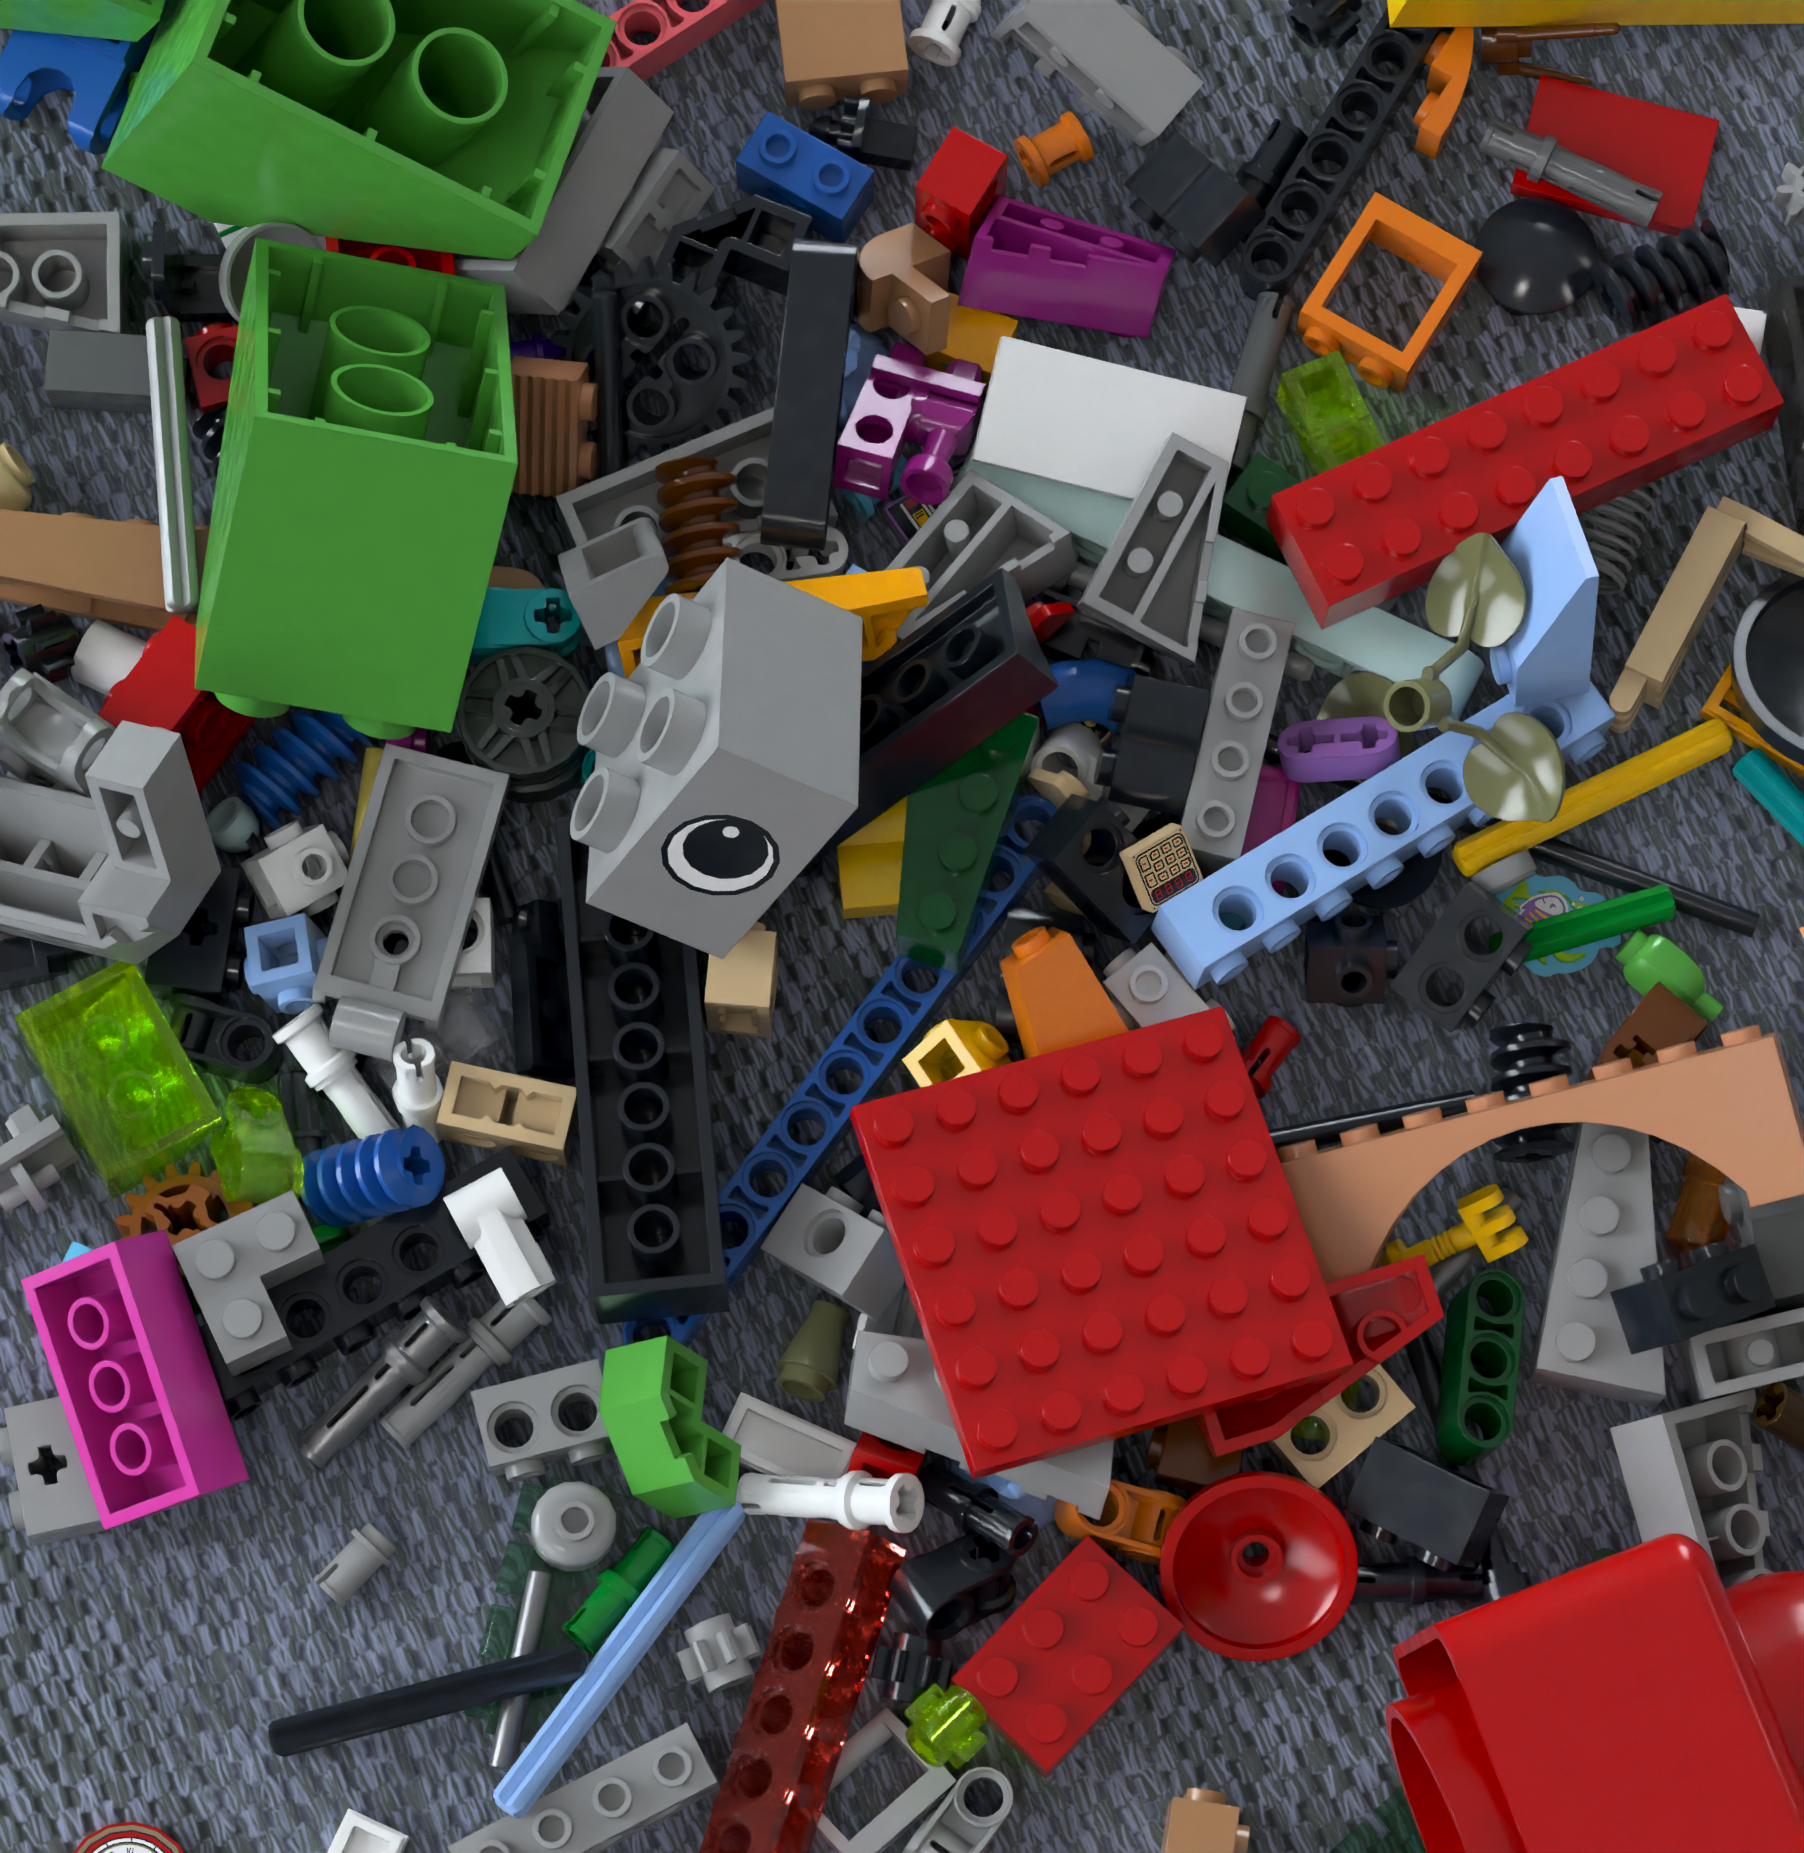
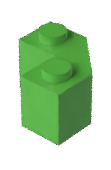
(655, 1425)

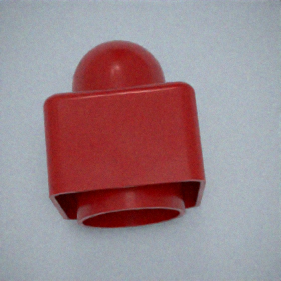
(1610, 1713)

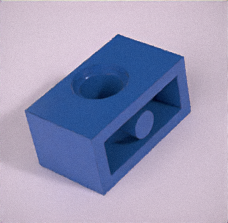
(805, 176)

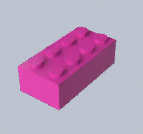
(134, 1379)

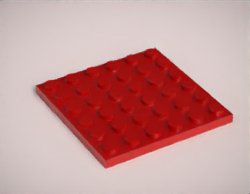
(1099, 1241)

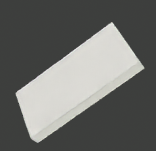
(1093, 418)

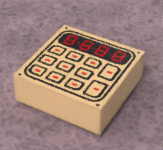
(1161, 866)

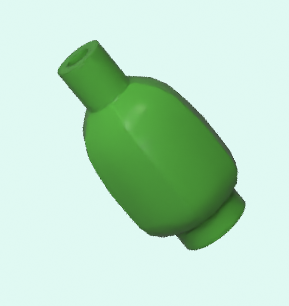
(1656, 959)

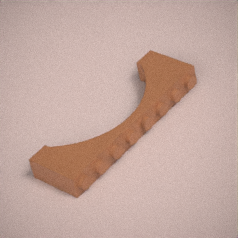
(1717, 1103)

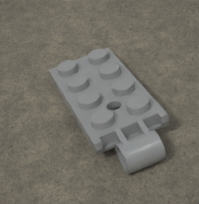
(411, 876)

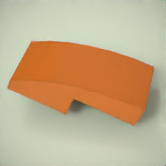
(1447, 79)

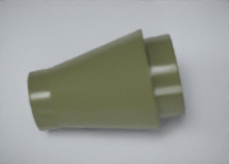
(814, 1354)

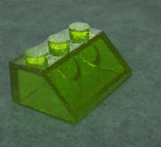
(118, 1076)

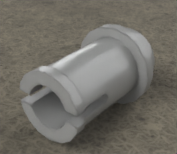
(355, 1564)

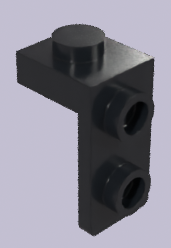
(183, 282)

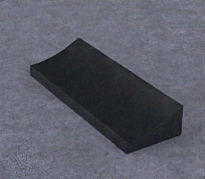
(944, 695)

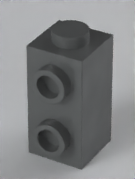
(100, 371)

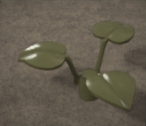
(1481, 599)

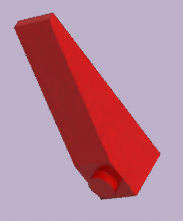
(1377, 1317)

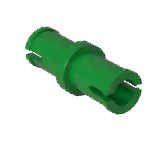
(618, 1590)

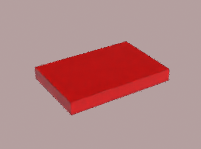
(1630, 136)

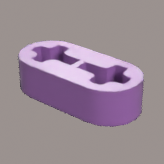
(1338, 749)

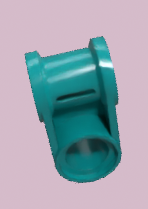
(519, 620)

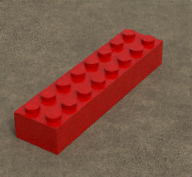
(1597, 422)

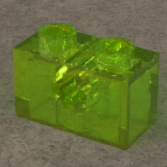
(1327, 413)

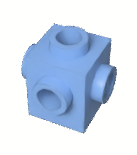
(284, 962)

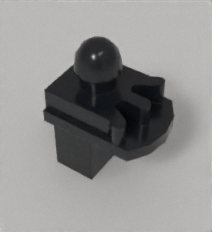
(866, 138)

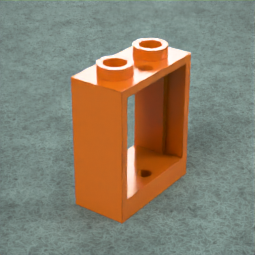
(1418, 244)

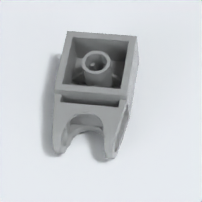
(48, 734)

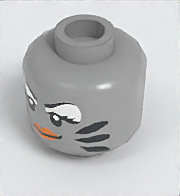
(573, 1526)

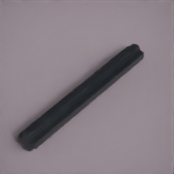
(427, 1699)

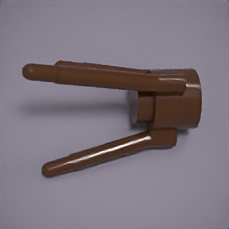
(1507, 43)

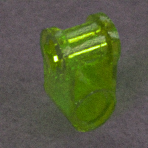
(255, 1149)

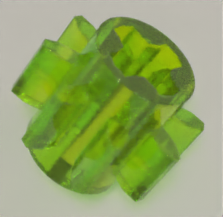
(946, 1726)

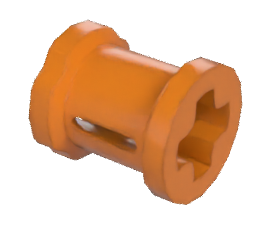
(1054, 149)

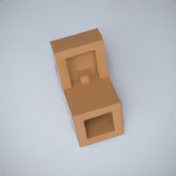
(905, 287)

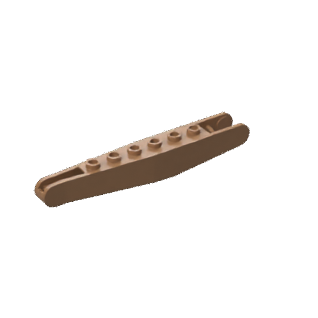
(111, 567)

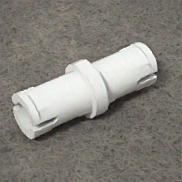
(417, 1086)

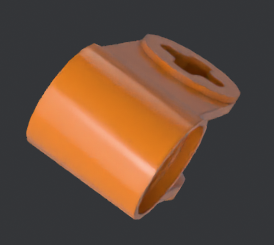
(1130, 1522)

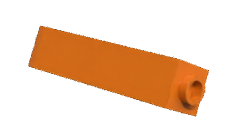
(1056, 994)

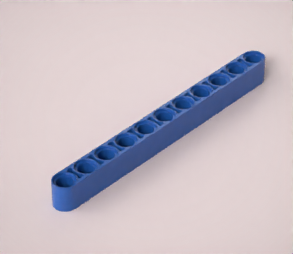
(869, 1059)

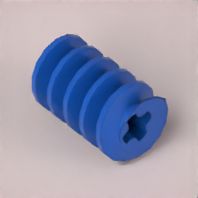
(296, 763)
(372, 1176)

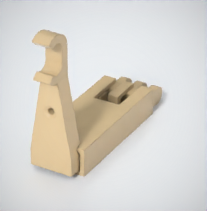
(1691, 596)

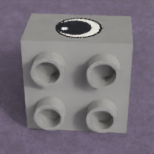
(720, 757)

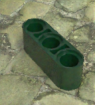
(1498, 1346)

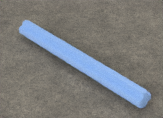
(616, 1660)

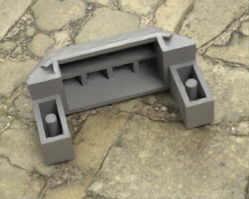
(111, 868)

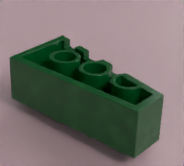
(955, 842)

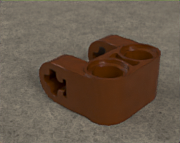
(1653, 1024)

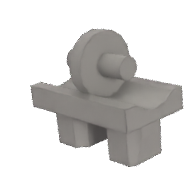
(32, 1158)

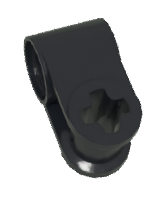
(213, 1035)
(952, 1588)

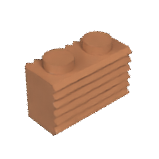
(552, 425)

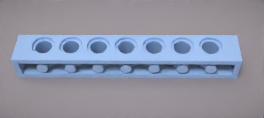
(1209, 950)

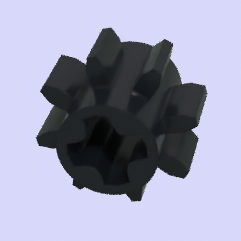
(1324, 20)
(41, 643)
(910, 1667)

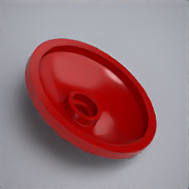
(1266, 1602)

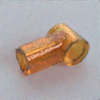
(1698, 1211)

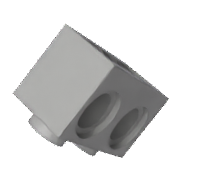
(542, 1402)

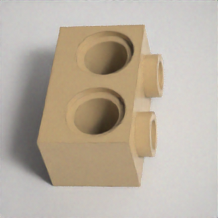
(744, 985)
(509, 1111)
(1345, 1431)

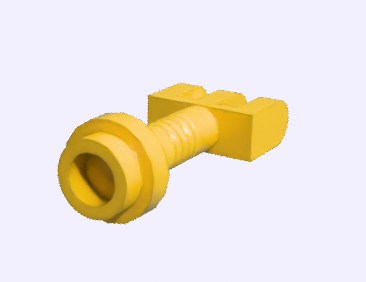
(1476, 1229)

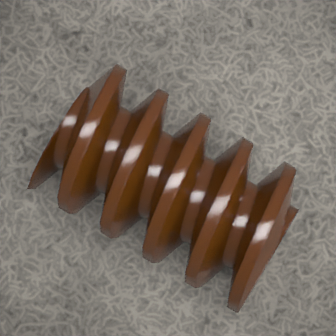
(694, 521)

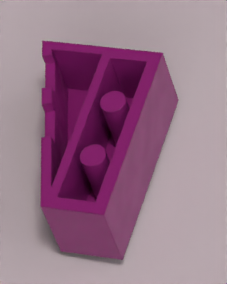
(1065, 271)

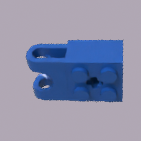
(88, 65)

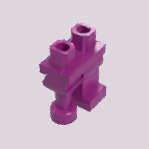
(914, 406)

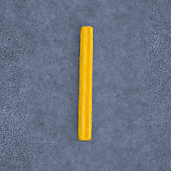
(1597, 795)

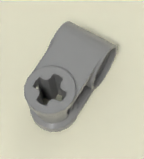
(955, 1826)

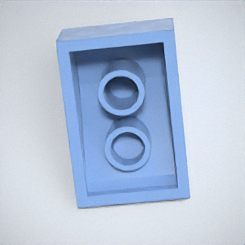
(1555, 642)

